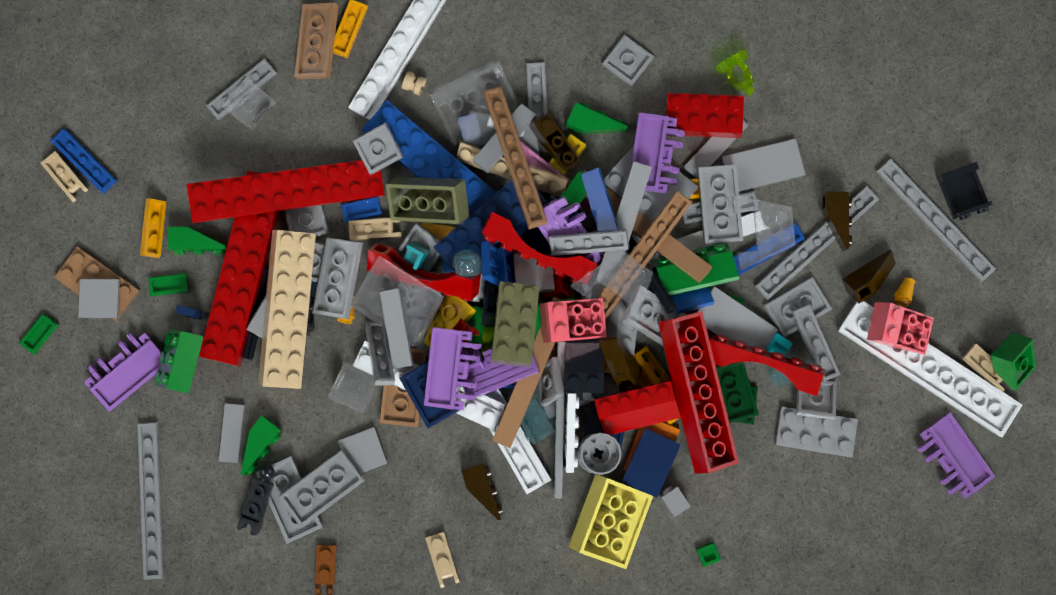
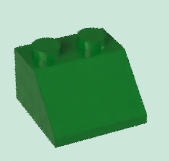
(1014, 360)

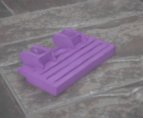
(653, 149)
(560, 223)
(446, 368)
(127, 373)
(494, 376)
(958, 455)

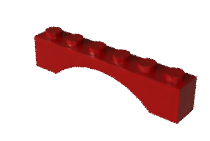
(501, 229)
(447, 283)
(803, 376)

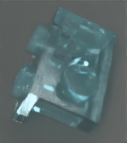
(536, 422)

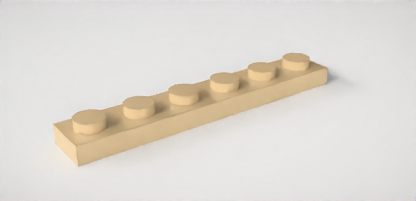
(543, 179)

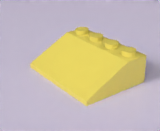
(610, 521)

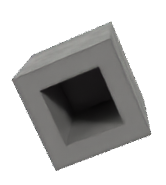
(674, 500)

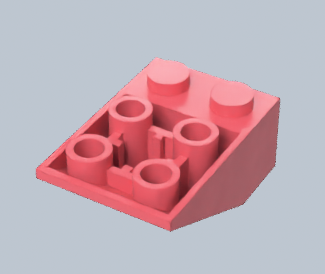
(573, 320)
(900, 327)

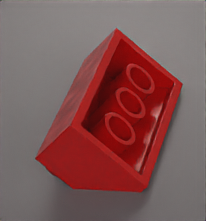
(637, 408)

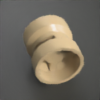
(413, 83)

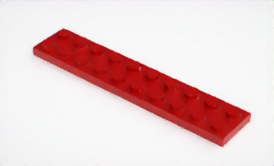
(282, 191)

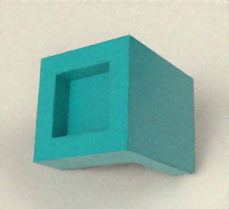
(416, 254)
(778, 344)

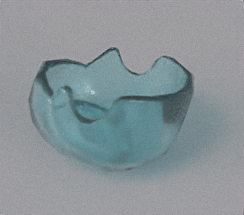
(467, 263)

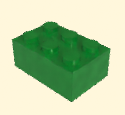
(178, 361)

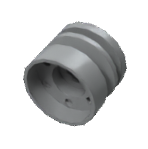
(609, 456)

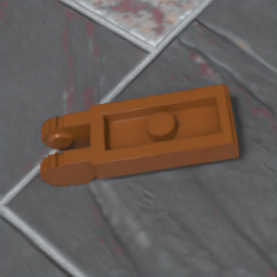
(325, 568)

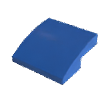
(496, 264)
(692, 300)

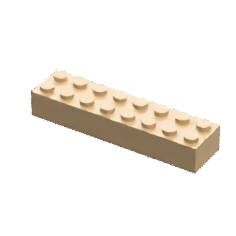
(286, 309)

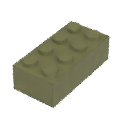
(427, 200)
(515, 324)

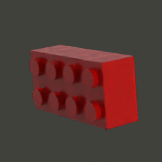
(707, 114)

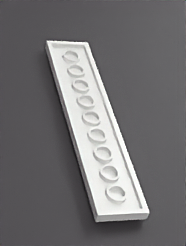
(938, 375)

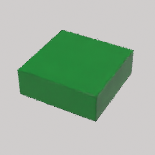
(708, 554)

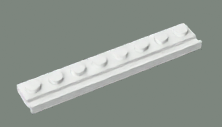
(395, 57)
(481, 410)
(521, 454)

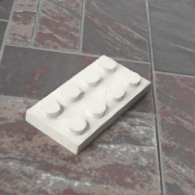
(571, 422)

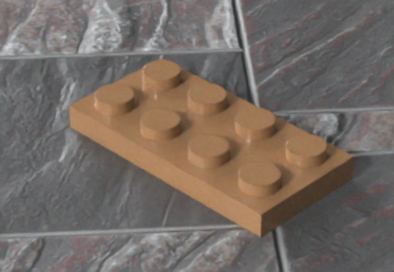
(316, 41)
(83, 266)
(396, 404)

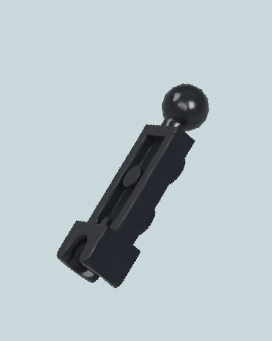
(257, 501)

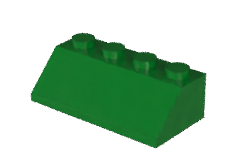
(677, 281)

